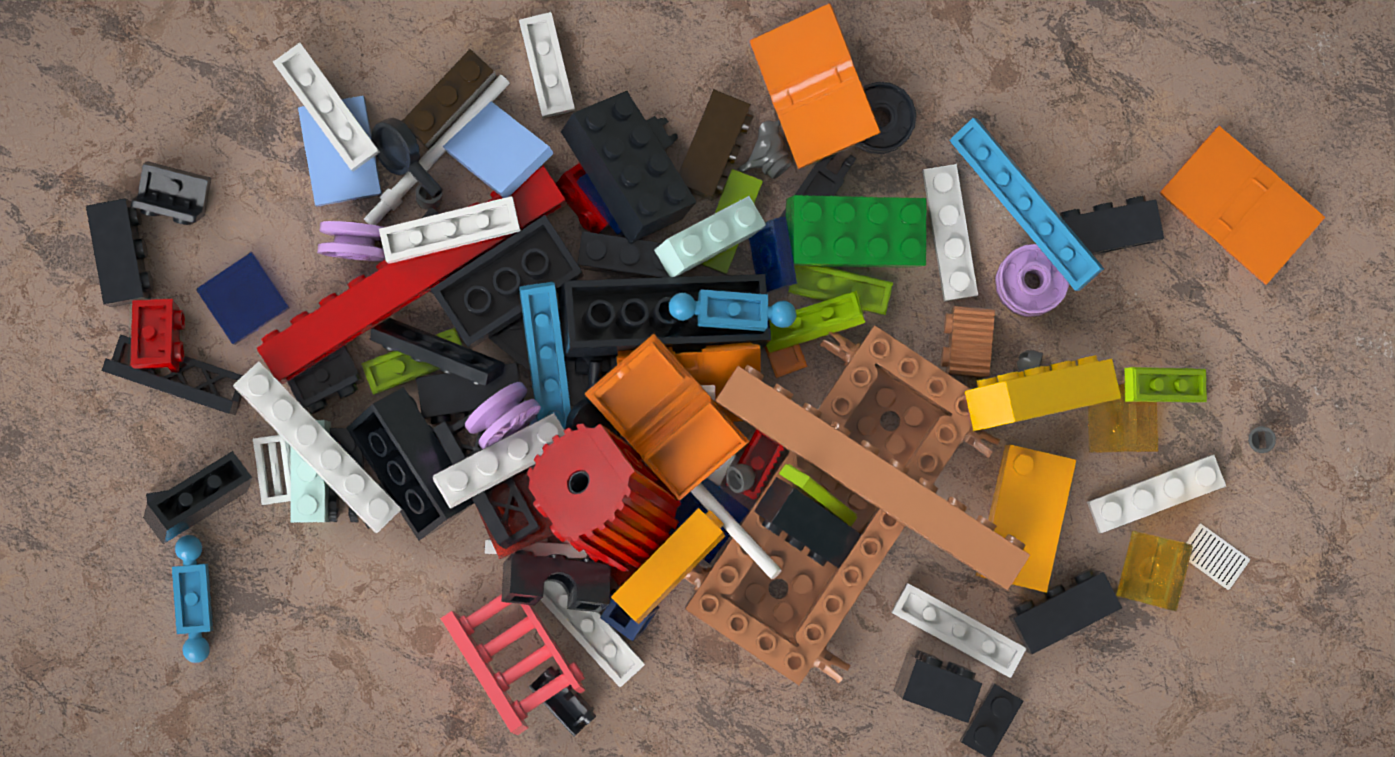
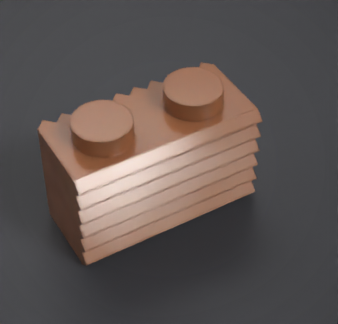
(969, 342)

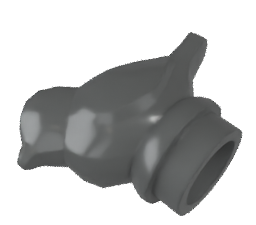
(768, 151)

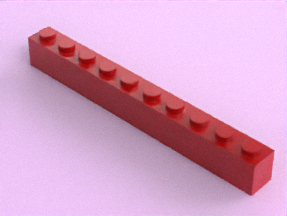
(390, 289)

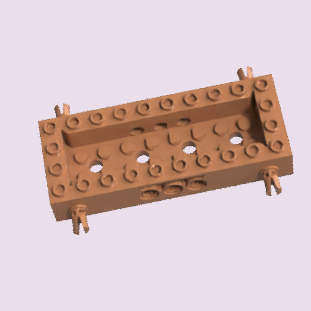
(795, 629)

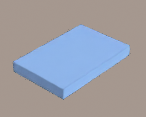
(498, 150)
(329, 174)

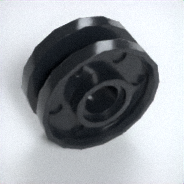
(901, 115)

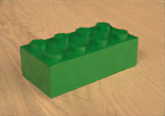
(857, 231)

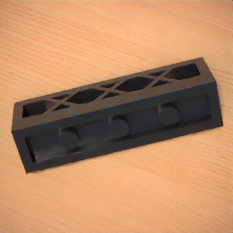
(182, 390)
(484, 501)

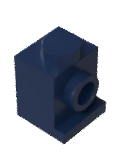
(622, 622)

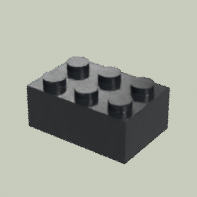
(936, 687)

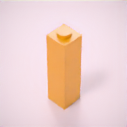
(669, 564)

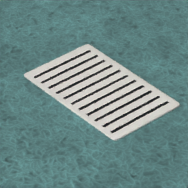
(1216, 557)

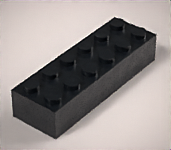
(623, 313)

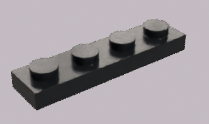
(437, 351)

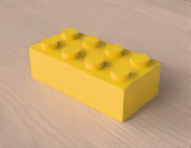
(1041, 391)

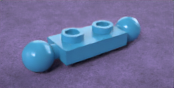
(732, 310)
(192, 599)

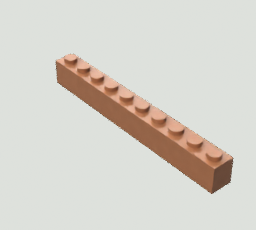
(872, 477)

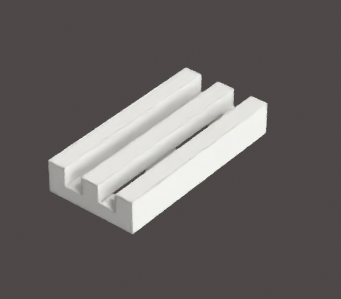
(261, 468)

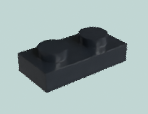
(991, 720)

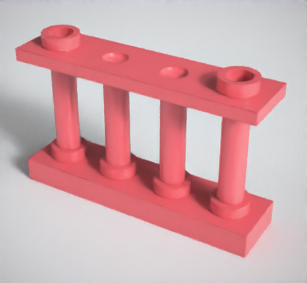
(497, 684)

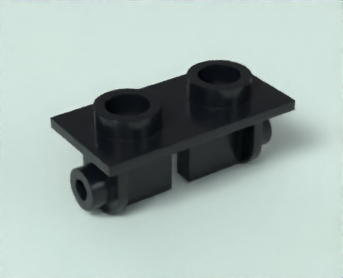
(566, 707)

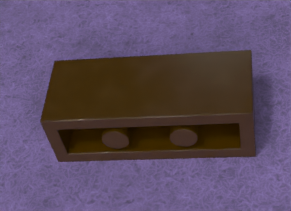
(449, 98)
(715, 144)

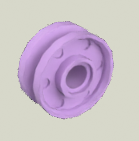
(351, 241)
(1014, 291)
(502, 415)

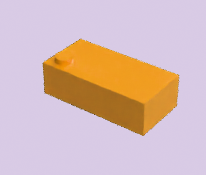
(1031, 507)

